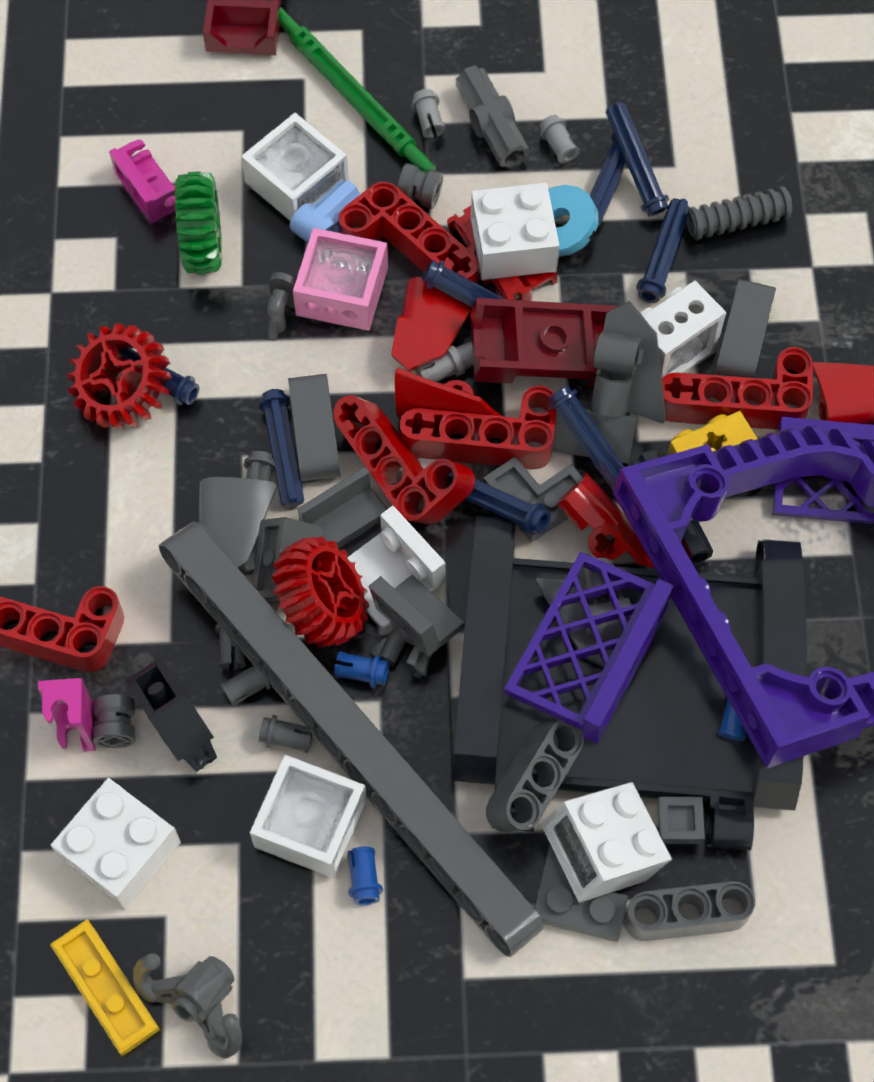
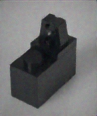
(173, 714)

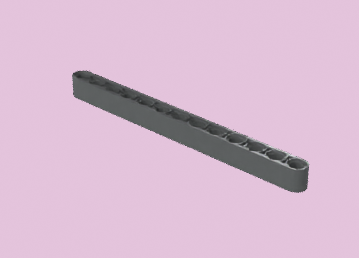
(353, 740)

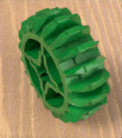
(198, 222)

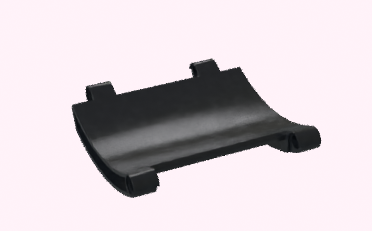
(673, 706)

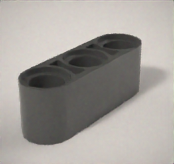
(745, 329)
(314, 427)
(518, 785)
(705, 897)

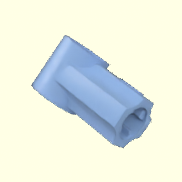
(324, 212)

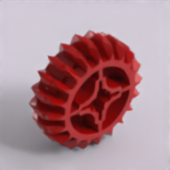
(100, 366)
(320, 592)

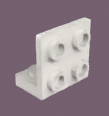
(395, 557)

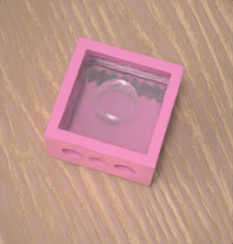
(340, 279)

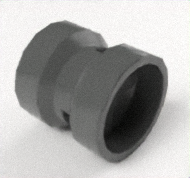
(421, 185)
(113, 721)

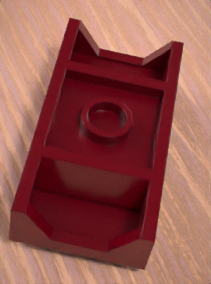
(242, 26)
(535, 339)

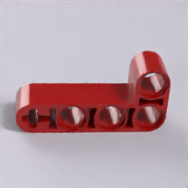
(392, 224)
(735, 391)
(479, 429)
(394, 455)
(71, 631)

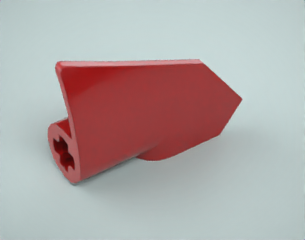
(427, 325)
(419, 392)
(845, 392)
(589, 505)

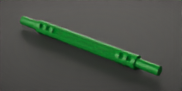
(354, 93)

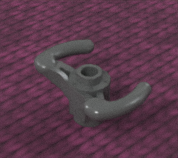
(195, 998)

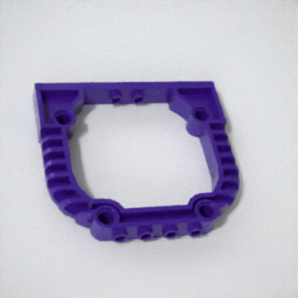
(660, 500)

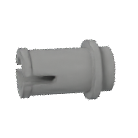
(426, 104)
(554, 131)

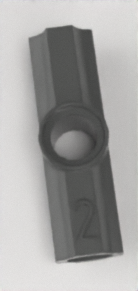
(492, 117)

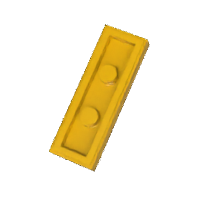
(105, 987)

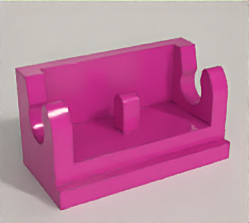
(144, 180)
(70, 707)

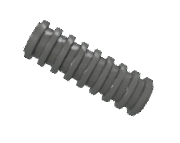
(739, 213)

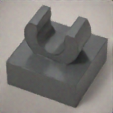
(681, 820)

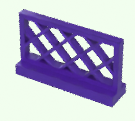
(858, 433)
(621, 664)

